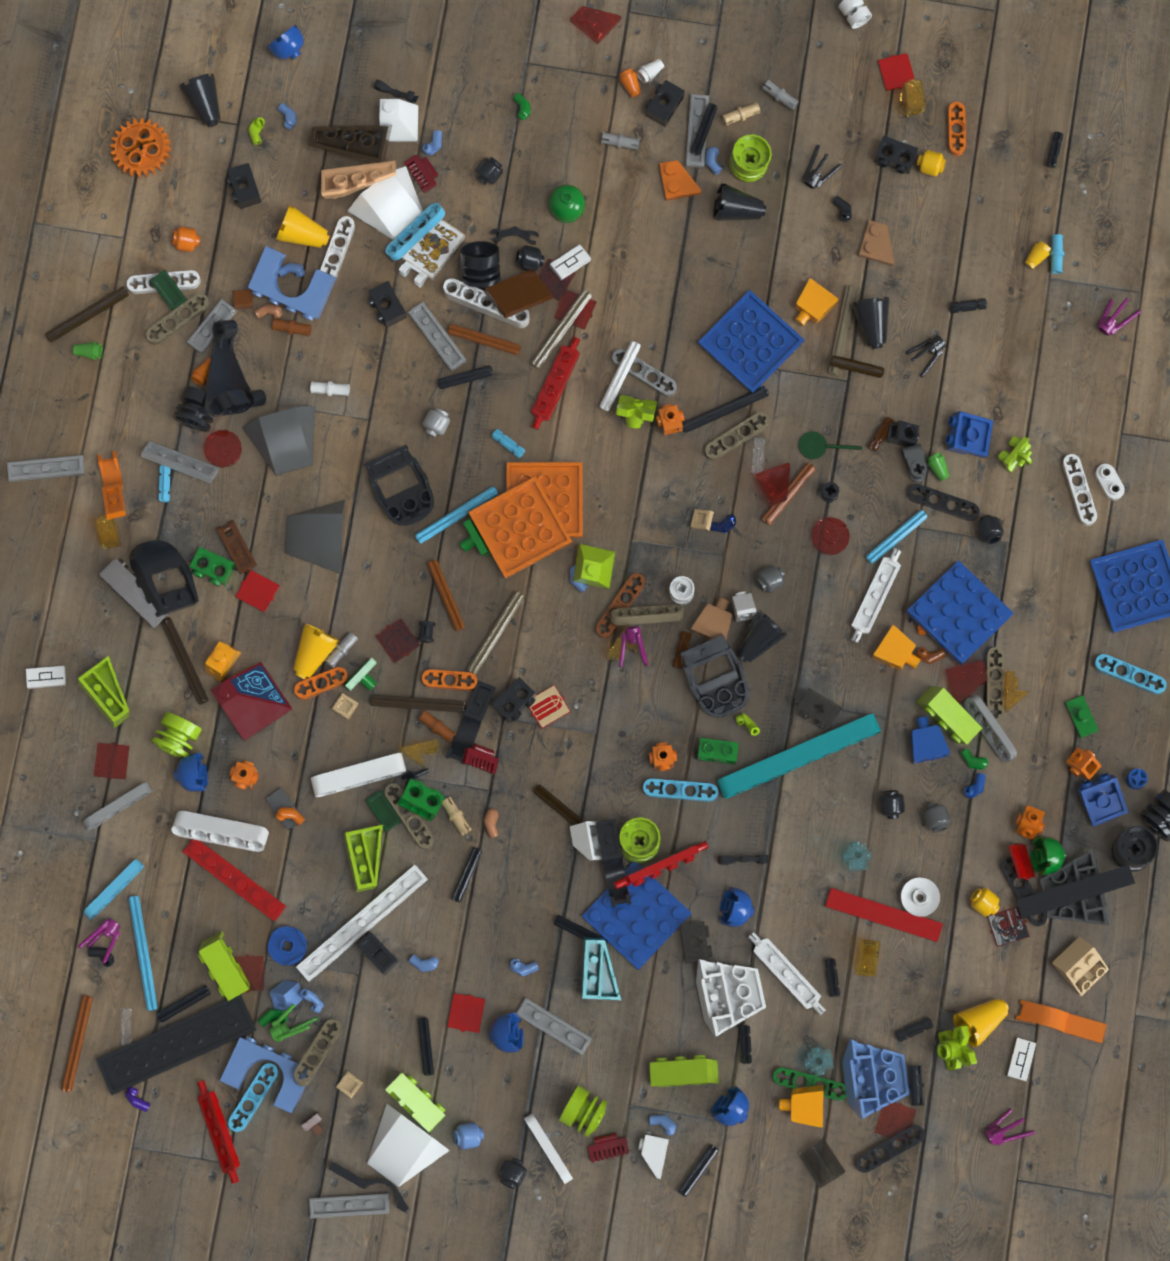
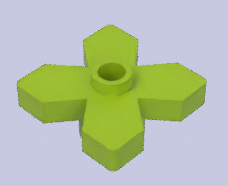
(636, 410)
(954, 1048)

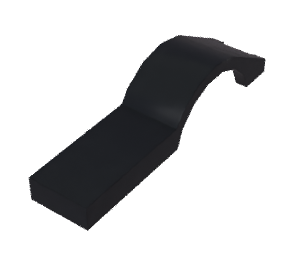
(471, 720)
(612, 861)
(401, 1204)

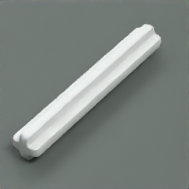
(620, 376)

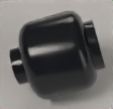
(489, 171)
(529, 258)
(990, 529)
(891, 804)
(512, 1173)

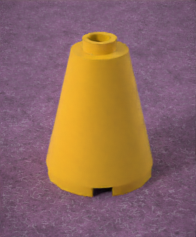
(301, 230)
(313, 650)
(981, 1020)

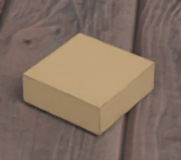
(702, 519)
(345, 706)
(349, 1084)

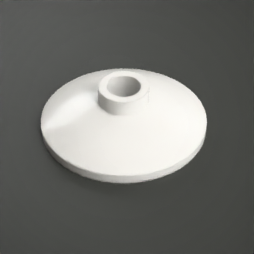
(930, 895)

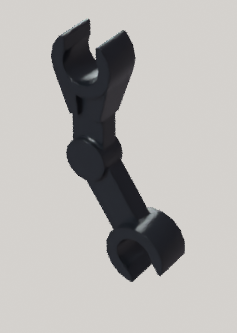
(383, 87)
(514, 231)
(759, 859)

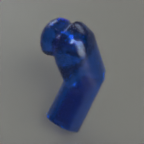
(726, 525)

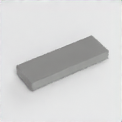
(204, 335)

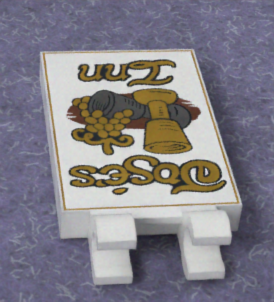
(431, 252)

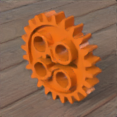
(133, 134)

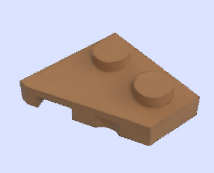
(877, 244)

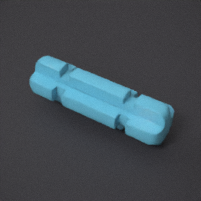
(508, 443)
(164, 484)

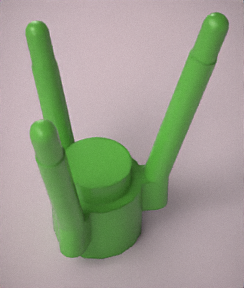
(281, 1031)

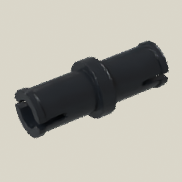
(916, 1085)

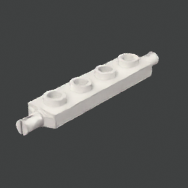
(876, 595)
(787, 973)

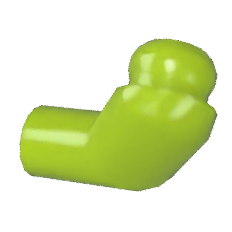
(254, 130)
(748, 722)

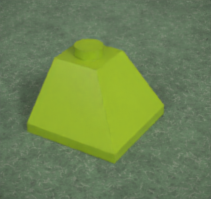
(594, 566)

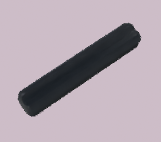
(704, 129)
(465, 377)
(466, 874)
(574, 928)
(183, 1003)
(425, 1044)
(698, 1170)

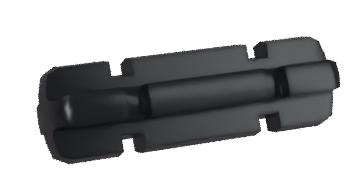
(1054, 149)
(968, 305)
(832, 977)
(914, 1029)
(745, 1044)

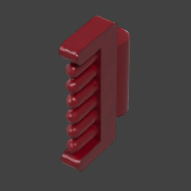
(426, 169)
(481, 753)
(607, 1142)

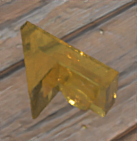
(614, 652)
(1012, 696)
(415, 751)
(868, 957)

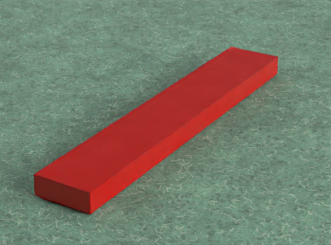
(883, 915)

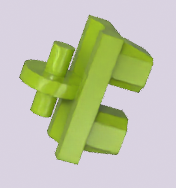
(1019, 455)

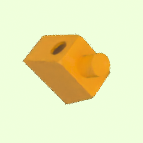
(814, 303)
(896, 650)
(221, 661)
(805, 1105)

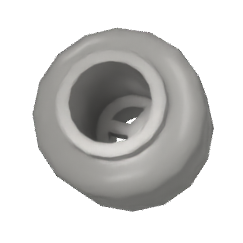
(436, 422)

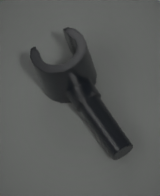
(410, 775)

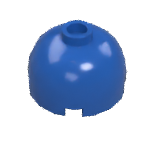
(287, 44)
(192, 773)
(736, 907)
(506, 1033)
(732, 1108)

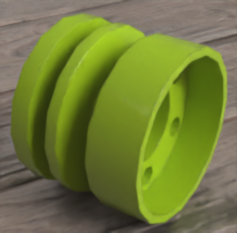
(750, 148)
(176, 735)
(639, 830)
(583, 1111)

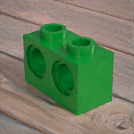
(214, 563)
(718, 751)
(418, 804)

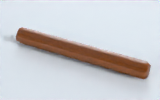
(76, 1044)

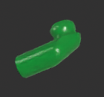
(525, 107)

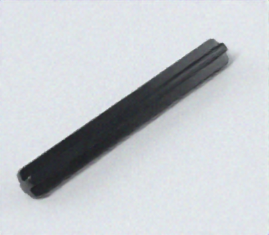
(725, 409)

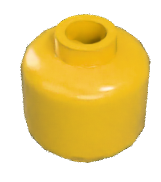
(931, 163)
(985, 902)

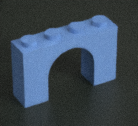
(265, 283)
(247, 1054)

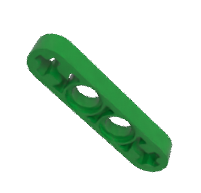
(811, 1080)

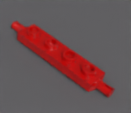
(555, 383)
(655, 870)
(218, 1132)

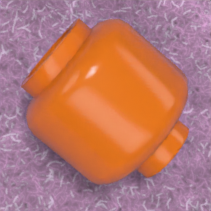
(185, 239)

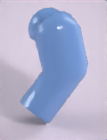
(435, 145)
(424, 965)
(523, 969)

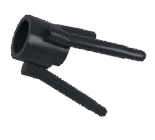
(812, 178)
(933, 345)

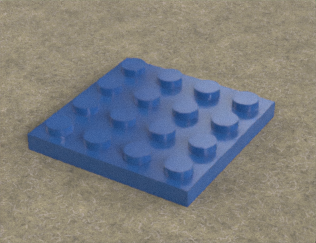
(751, 341)
(1134, 585)
(959, 612)
(639, 927)

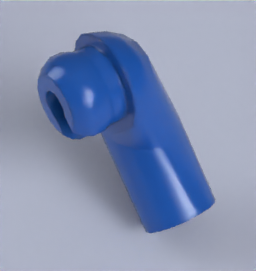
(977, 788)

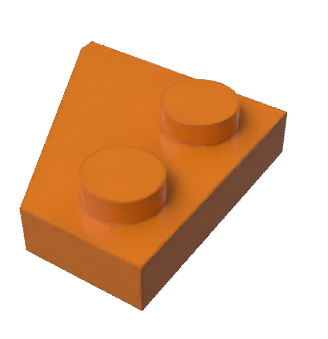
(677, 181)

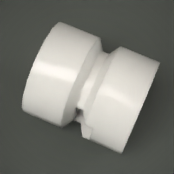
(856, 12)
(681, 590)

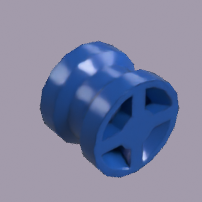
(1139, 776)

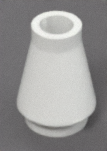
(647, 72)

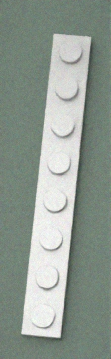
(362, 923)

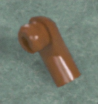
(929, 657)

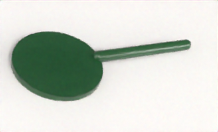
(814, 445)

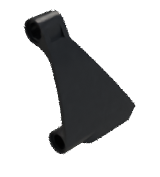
(226, 387)

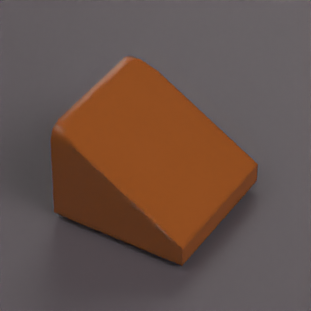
(243, 299)

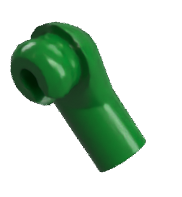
(974, 762)
(272, 1014)

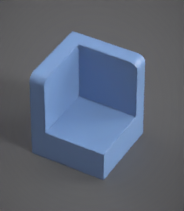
(285, 995)

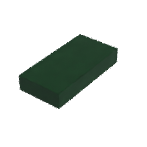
(168, 290)
(383, 811)

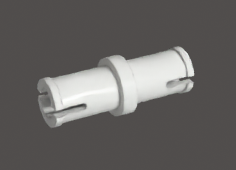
(330, 388)

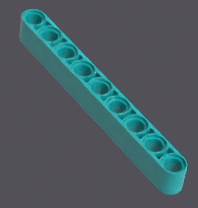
(798, 756)

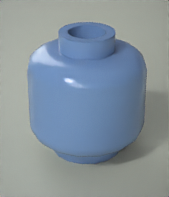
(468, 1136)

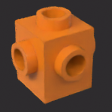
(670, 425)
(659, 763)
(1083, 763)
(250, 778)
(1030, 822)

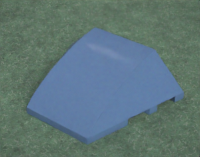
(873, 1077)

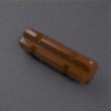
(880, 434)
(682, 645)

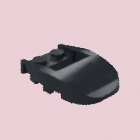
(410, 504)
(157, 557)
(723, 693)

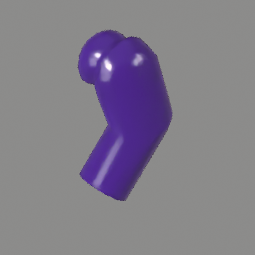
(135, 1101)

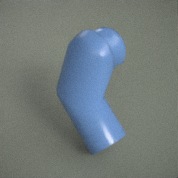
(290, 116)
(710, 160)
(295, 268)
(580, 586)
(313, 998)
(665, 1122)

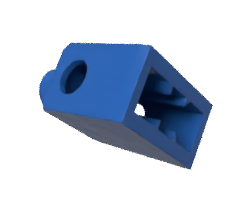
(927, 742)

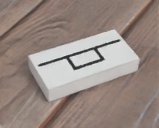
(570, 262)
(46, 677)
(1021, 1059)

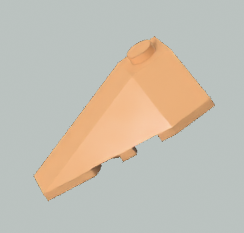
(347, 180)

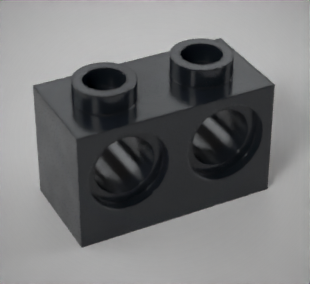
(897, 150)
(510, 697)
(377, 953)

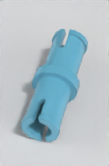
(1057, 254)

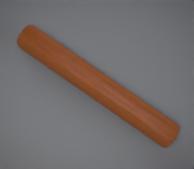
(484, 339)
(794, 487)
(446, 595)

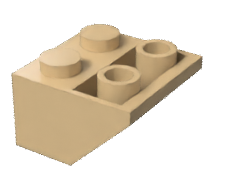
(1080, 965)

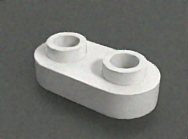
(1109, 481)

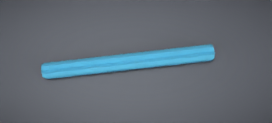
(143, 954)

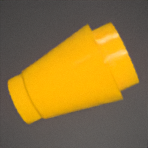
(1038, 253)

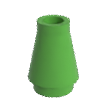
(88, 350)
(938, 466)

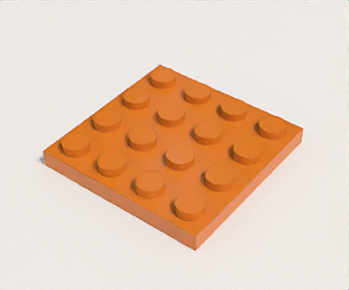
(561, 484)
(520, 527)

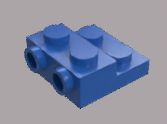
(969, 434)
(1102, 799)

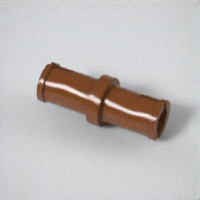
(291, 327)
(437, 726)

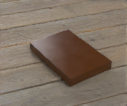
(518, 293)

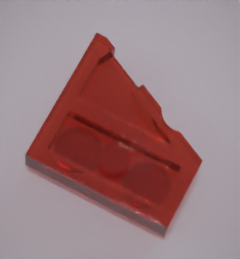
(595, 23)
(774, 483)
(966, 679)

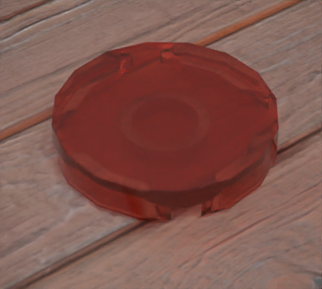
(223, 448)
(830, 536)

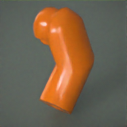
(290, 812)

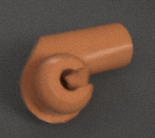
(269, 309)
(490, 821)

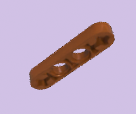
(617, 603)

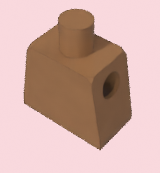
(713, 620)

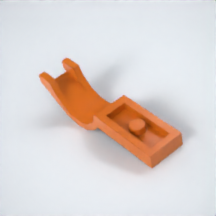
(113, 487)
(1062, 1021)

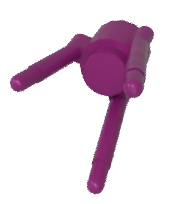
(1107, 325)
(633, 635)
(108, 929)
(996, 1134)

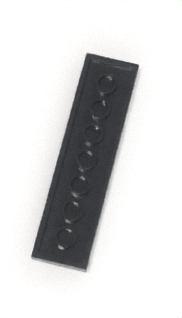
(176, 1044)

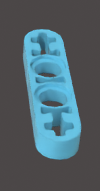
(417, 233)
(1131, 671)
(680, 787)
(113, 889)
(256, 1099)

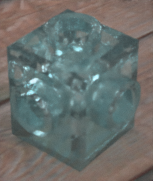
(854, 863)
(826, 1061)

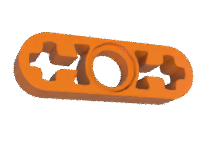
(960, 121)
(332, 673)
(435, 683)

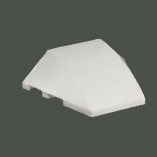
(388, 204)
(728, 994)
(402, 1148)

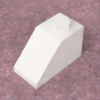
(743, 606)
(654, 1153)

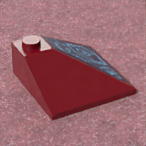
(251, 700)

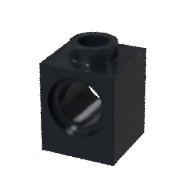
(897, 436)

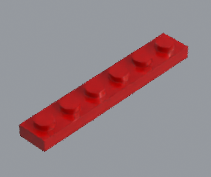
(234, 879)

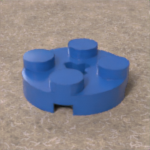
(286, 957)

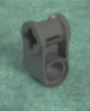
(914, 459)

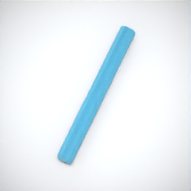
(456, 515)

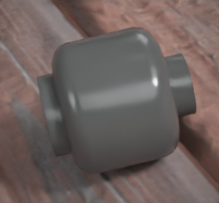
(770, 578)
(936, 817)

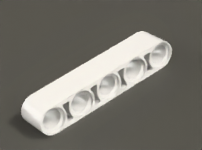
(476, 302)
(358, 775)
(220, 831)

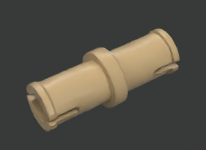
(741, 114)
(456, 816)

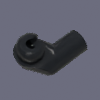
(845, 208)
(100, 952)

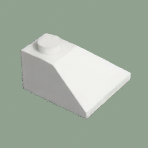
(402, 117)
(586, 840)

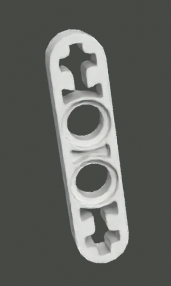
(338, 251)
(141, 290)
(1077, 490)
(548, 1148)

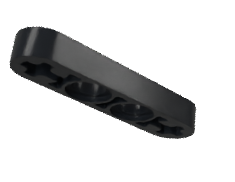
(942, 505)
(1020, 893)
(891, 1151)

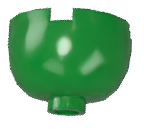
(566, 203)
(1047, 855)

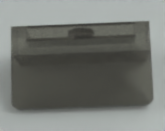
(822, 1163)

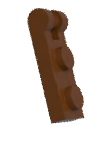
(237, 547)

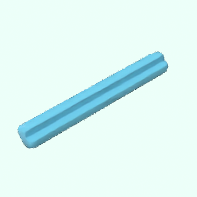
(896, 536)

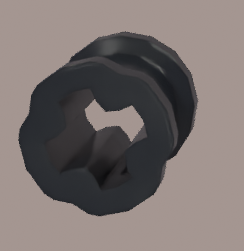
(835, 491)
(426, 632)

